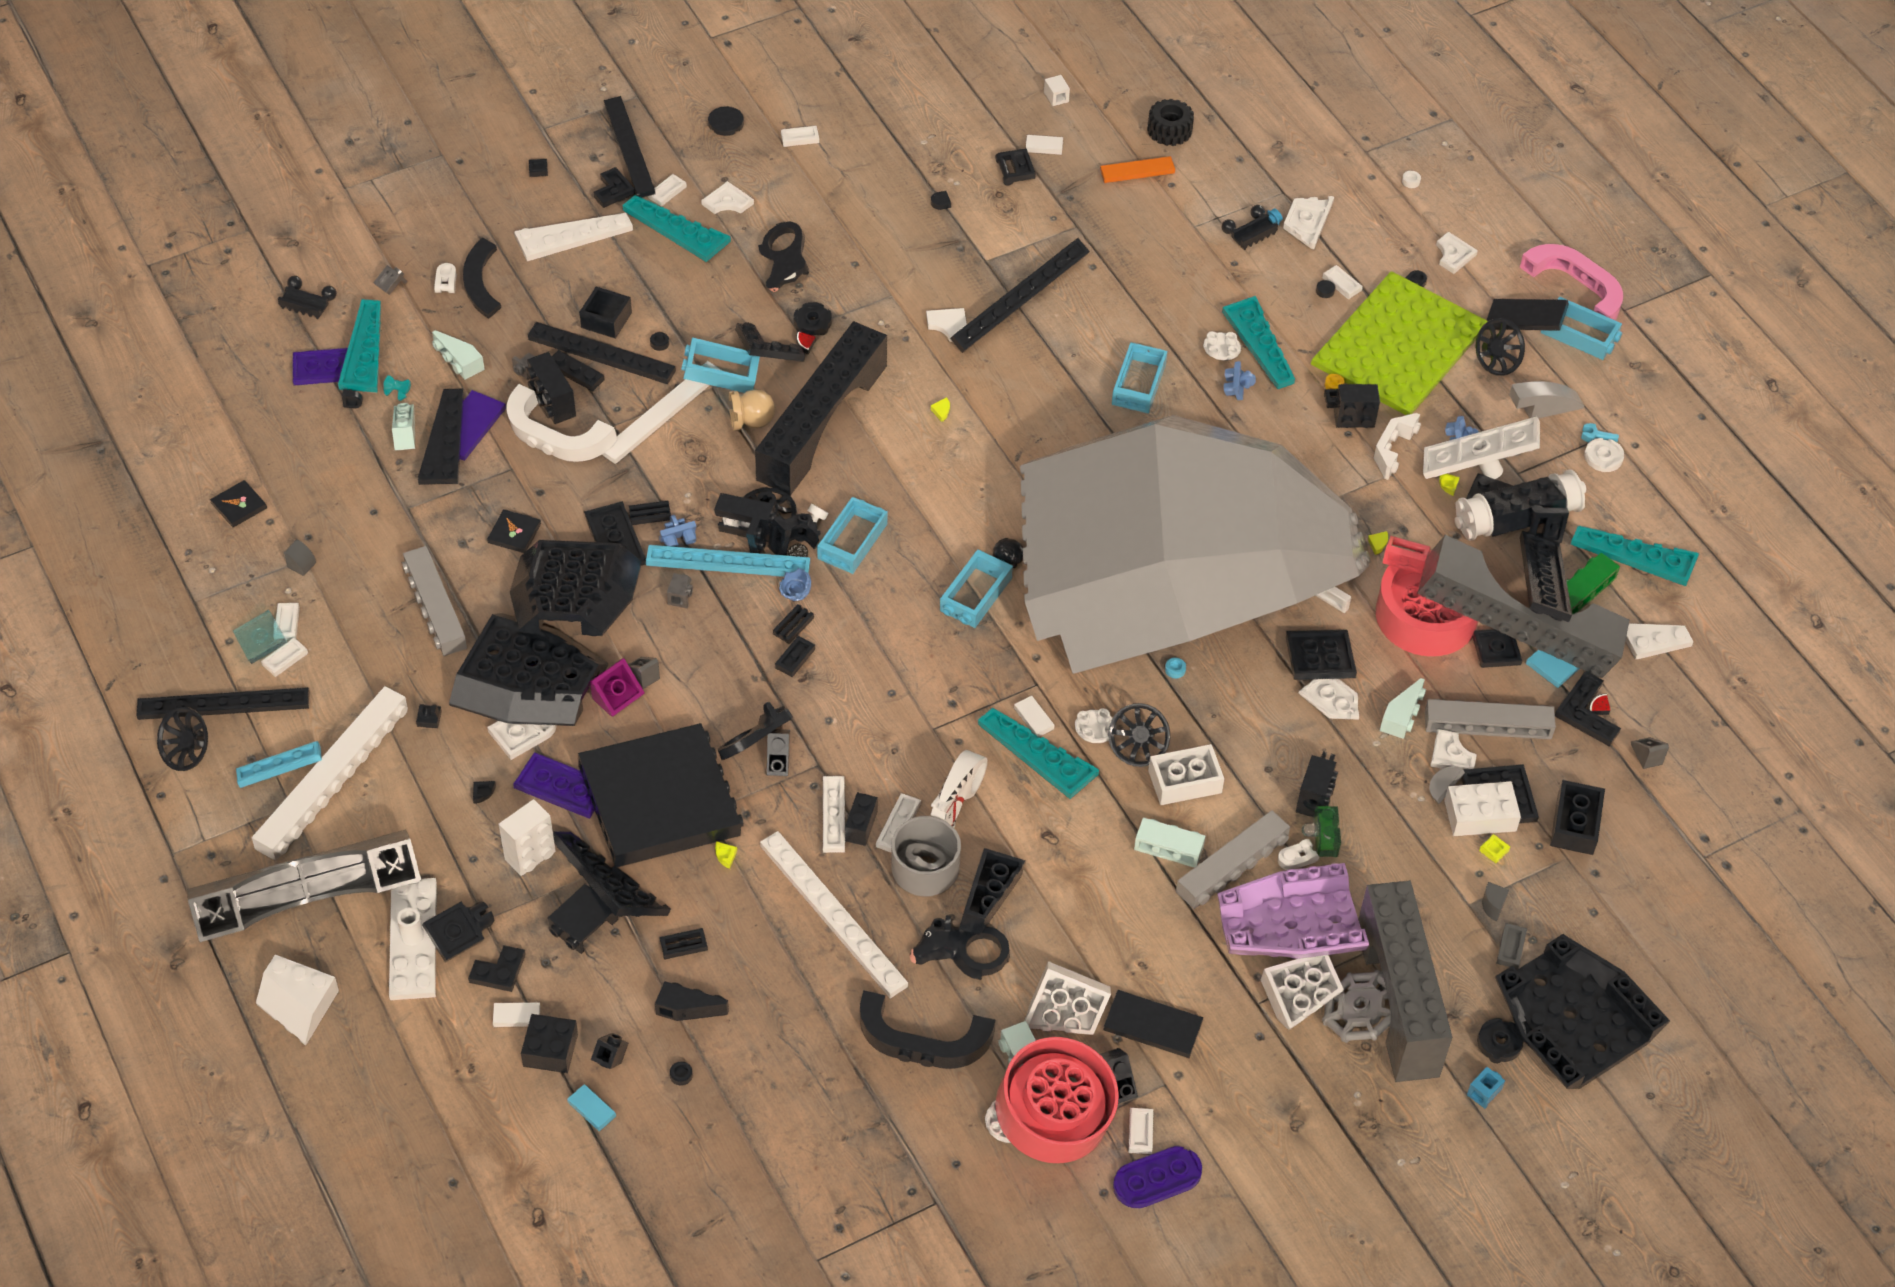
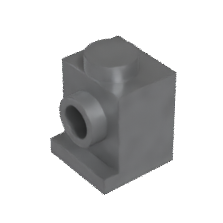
(679, 591)

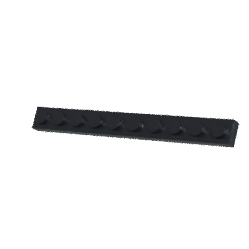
(1019, 295)

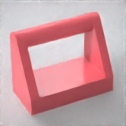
(1404, 558)

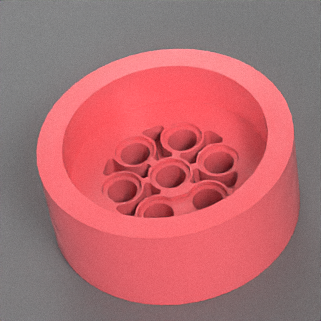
(1418, 622)
(1052, 1135)

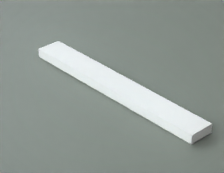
(655, 417)

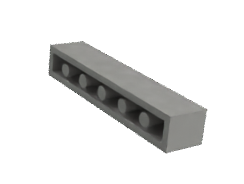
(435, 601)
(1490, 719)
(1233, 859)

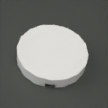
(1604, 455)

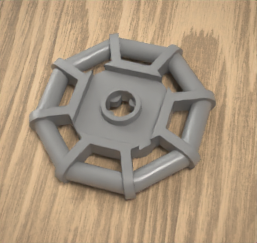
(1355, 1016)

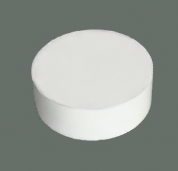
(1411, 179)

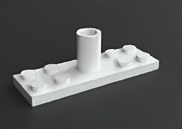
(1482, 449)
(411, 948)

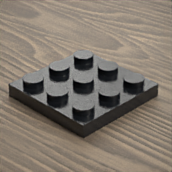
(1320, 654)

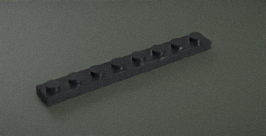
(602, 353)

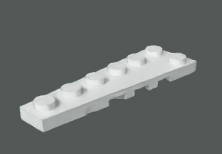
(564, 236)

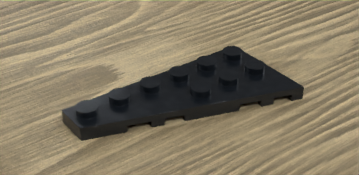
(611, 884)

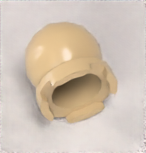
(753, 409)

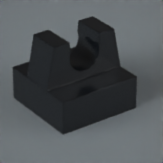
(428, 716)

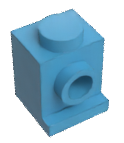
(1486, 1087)

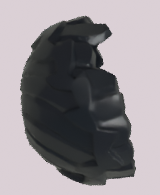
(1008, 551)

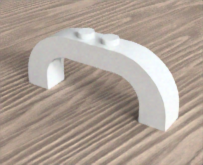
(568, 448)

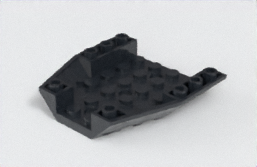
(599, 587)
(516, 693)
(1605, 1006)

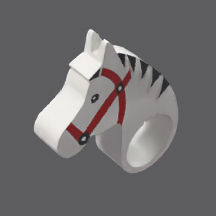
(959, 785)

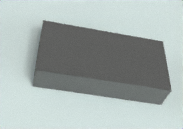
(1511, 945)

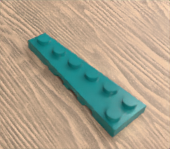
(689, 235)
(362, 358)
(1666, 563)
(1052, 763)

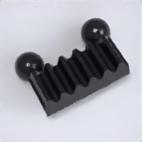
(1252, 231)
(305, 301)

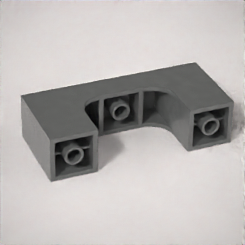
(1396, 939)

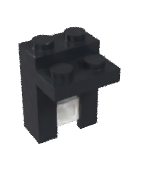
(746, 519)

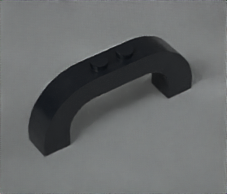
(922, 1049)

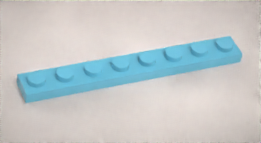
(724, 561)

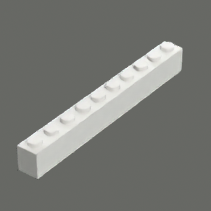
(330, 773)

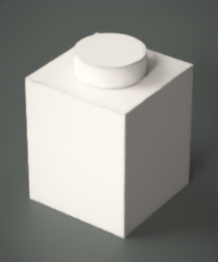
(1056, 90)

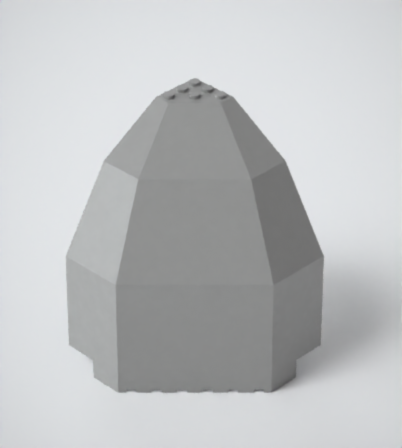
(1175, 538)

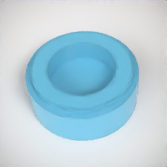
(1175, 668)

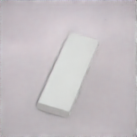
(904, 809)

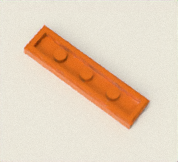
(1137, 169)

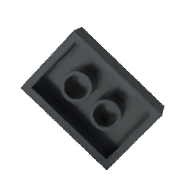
(551, 388)
(1577, 817)

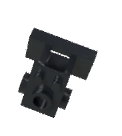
(798, 528)

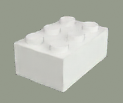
(1186, 774)
(1482, 808)
(527, 837)

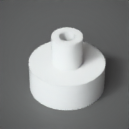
(817, 513)

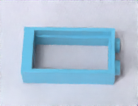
(1582, 341)
(718, 377)
(1133, 399)
(844, 560)
(988, 565)

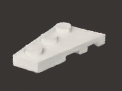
(1652, 639)

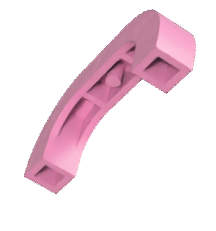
(1579, 267)

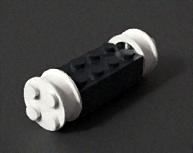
(1511, 506)

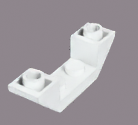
(1401, 426)

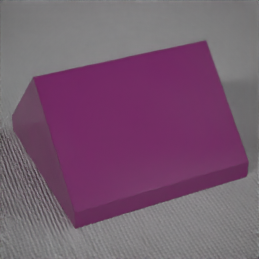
(615, 688)

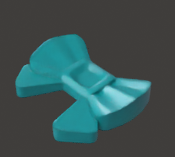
(402, 386)

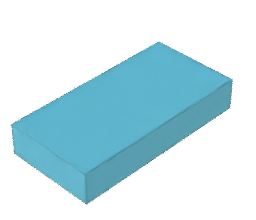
(591, 1107)

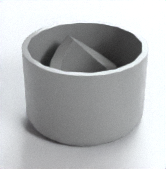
(930, 838)

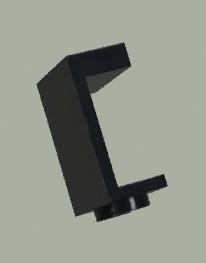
(580, 918)

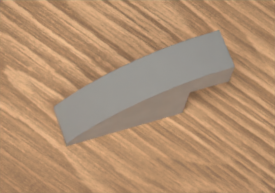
(1544, 398)

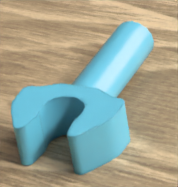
(1594, 433)

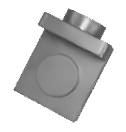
(389, 279)
(520, 365)

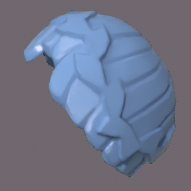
(795, 585)

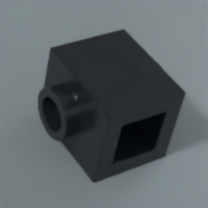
(609, 1051)

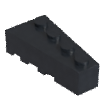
(991, 886)

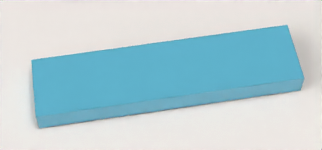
(278, 764)

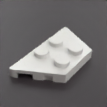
(1307, 219)

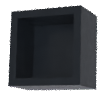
(605, 312)
(1356, 405)
(549, 1043)

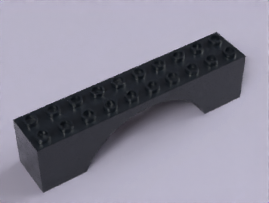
(790, 445)

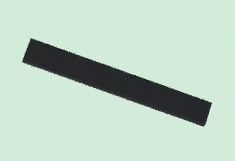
(629, 147)
(225, 702)

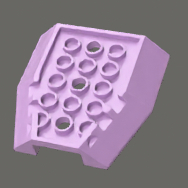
(1305, 899)

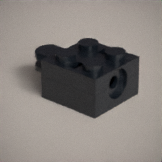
(1317, 784)

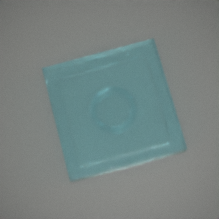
(260, 636)

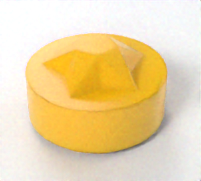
(1333, 380)

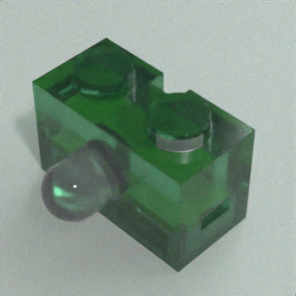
(1325, 831)

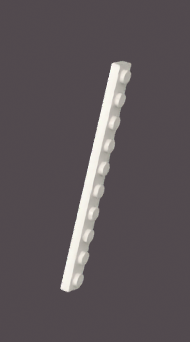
(834, 914)

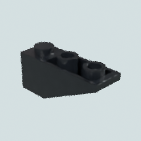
(686, 1004)

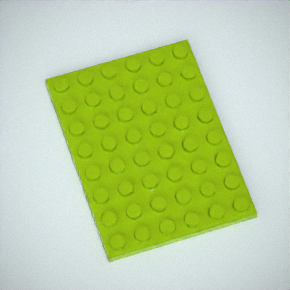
(1400, 341)

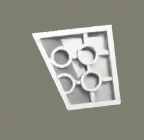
(1300, 987)
(296, 996)
(1067, 1002)

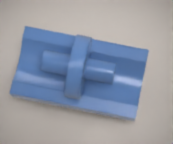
(1240, 381)
(1459, 429)
(677, 529)

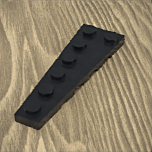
(444, 445)

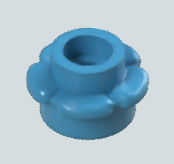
(1274, 216)

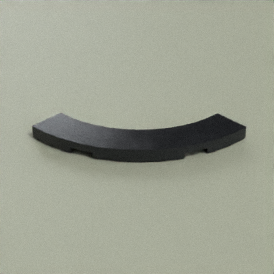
(473, 278)

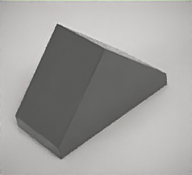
(645, 670)
(1650, 751)

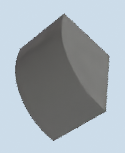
(299, 557)
(1494, 900)

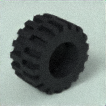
(1170, 122)

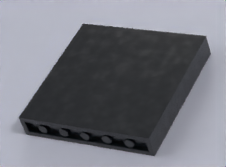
(659, 794)

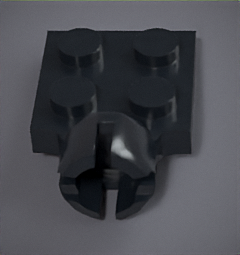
(458, 928)

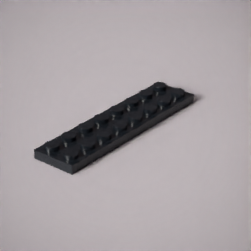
(1545, 576)

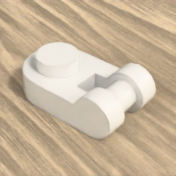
(445, 273)
(1290, 856)

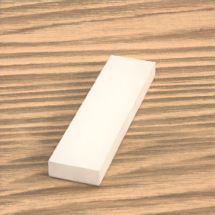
(833, 814)

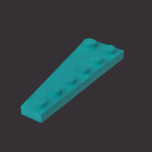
(1254, 330)

